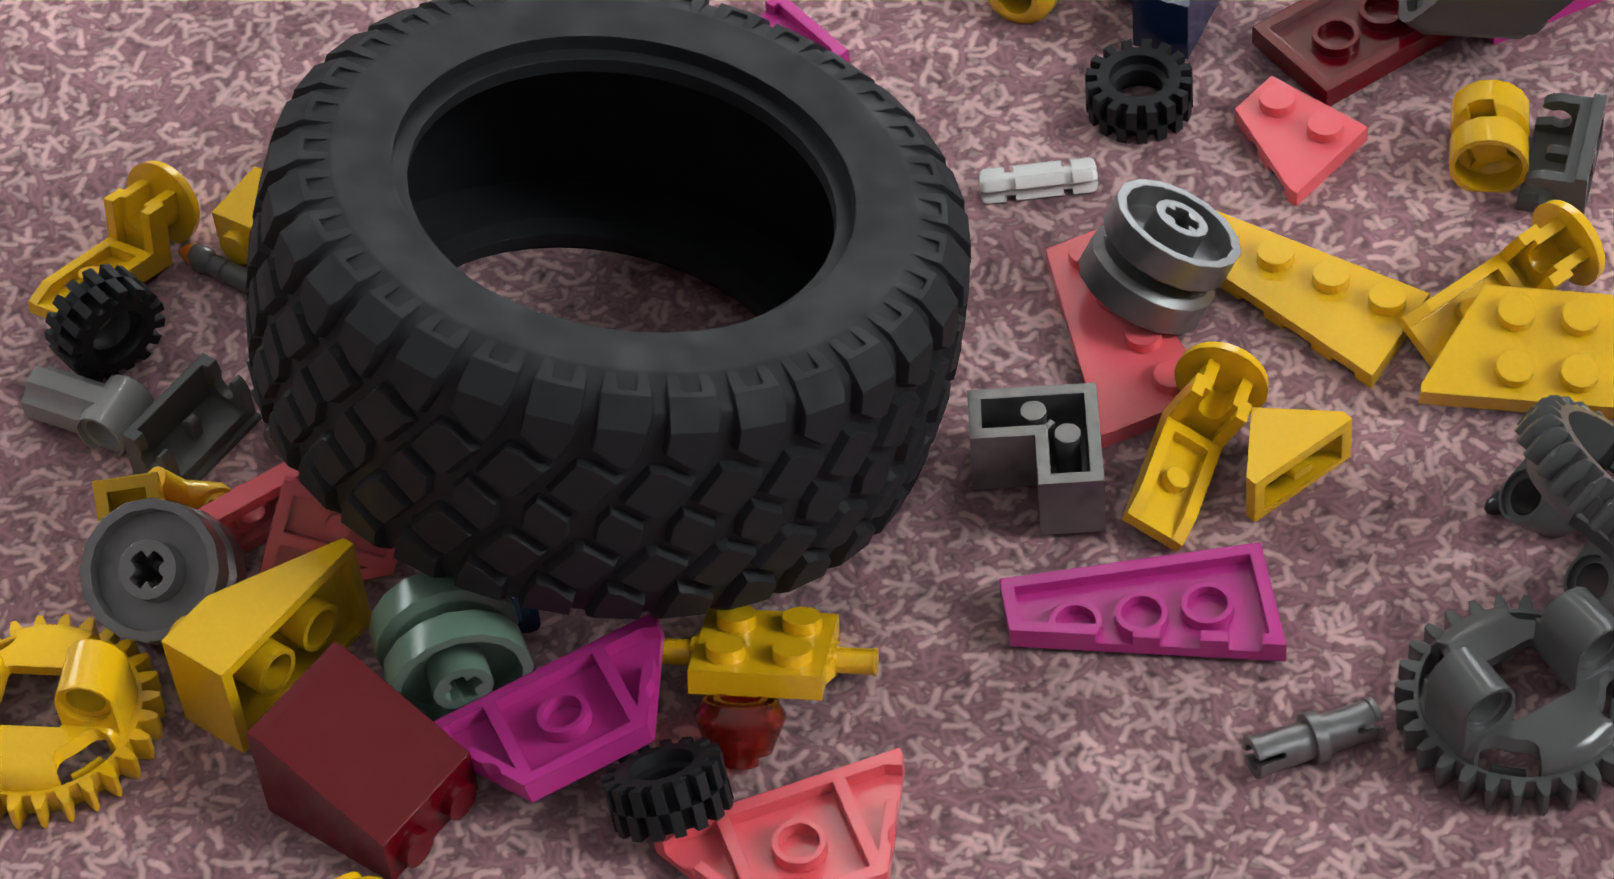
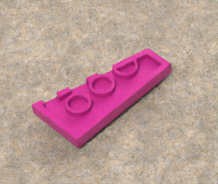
(1160, 605)

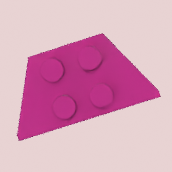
(566, 714)

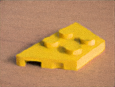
(1527, 347)

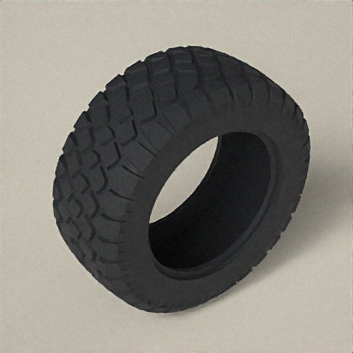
(573, 451)

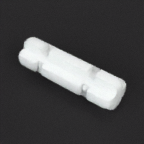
(1038, 180)

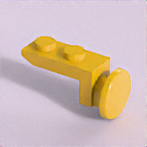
(139, 226)
(1545, 256)
(1214, 402)

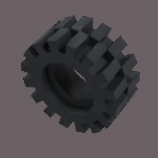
(1139, 68)
(77, 324)
(667, 789)

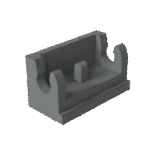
(1564, 152)
(192, 423)

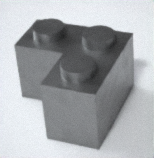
(1045, 441)

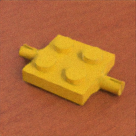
(767, 654)

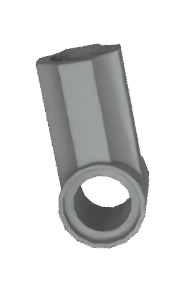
(86, 406)

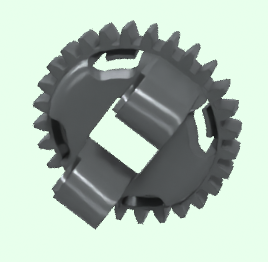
(1566, 488)
(1459, 705)

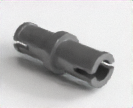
(1313, 737)

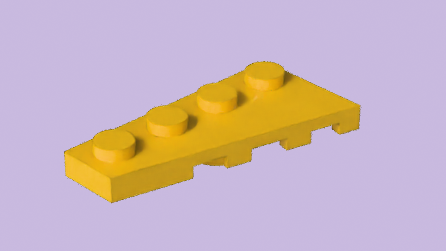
(1323, 299)

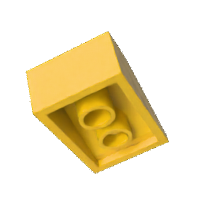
(260, 637)

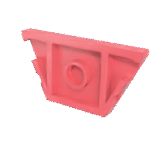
(810, 829)

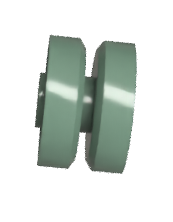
(446, 643)

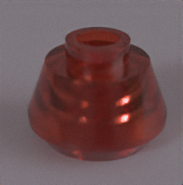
(741, 727)

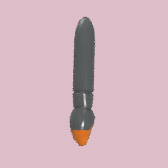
(205, 261)

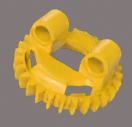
(101, 695)

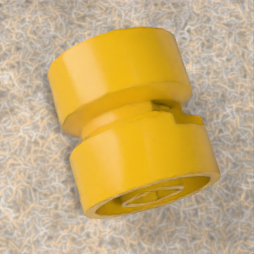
(1489, 137)

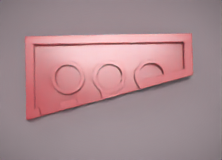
(1125, 360)

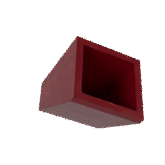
(360, 765)

